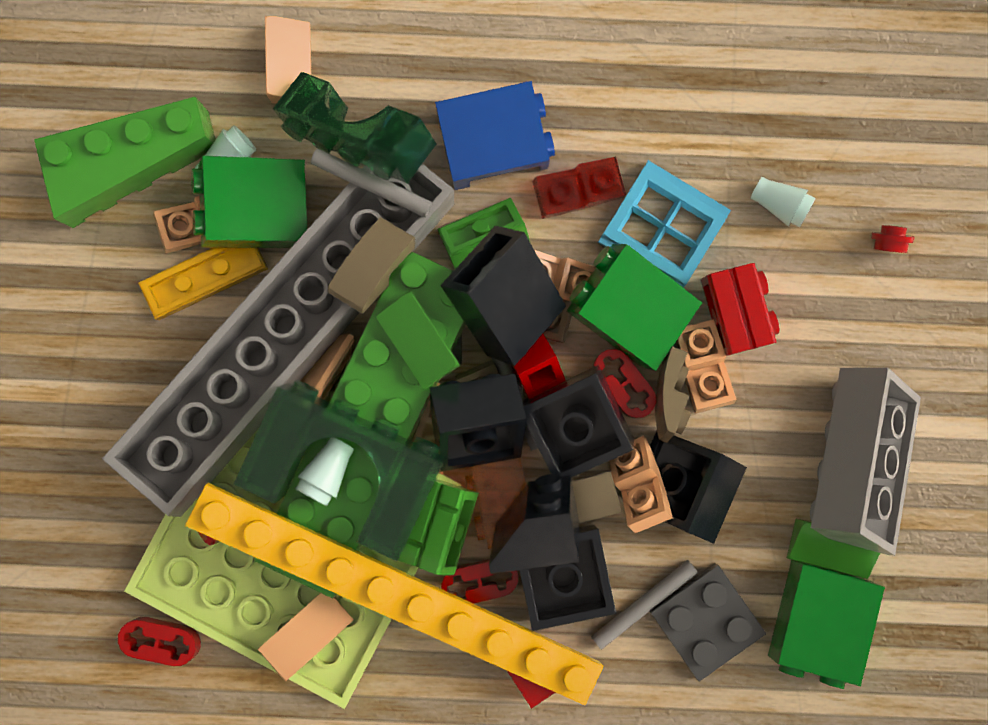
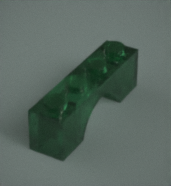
(387, 142)

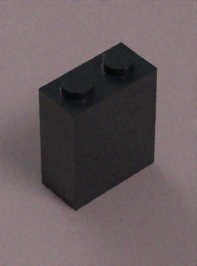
(504, 294)

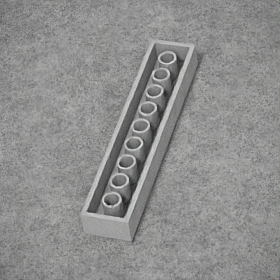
(262, 345)

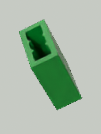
(249, 202)
(633, 305)
(825, 625)

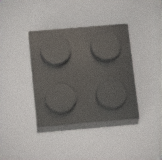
(707, 622)

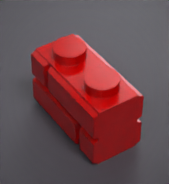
(740, 309)

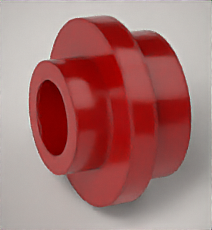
(892, 239)

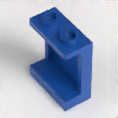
(494, 133)

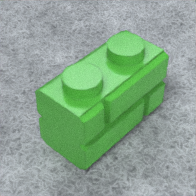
(441, 529)

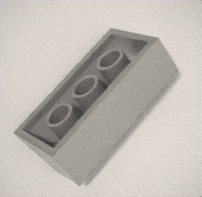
(866, 459)

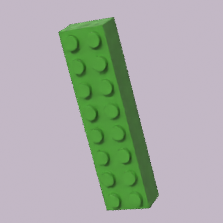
(380, 388)

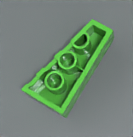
(112, 158)

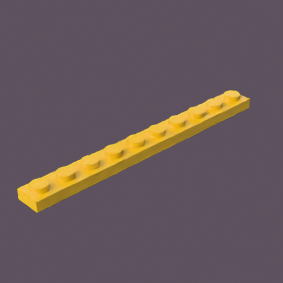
(393, 593)

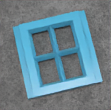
(683, 196)

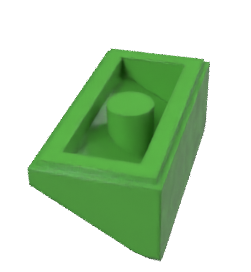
(469, 231)
(417, 340)
(815, 549)

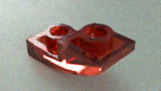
(579, 187)

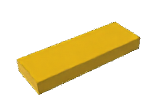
(200, 278)

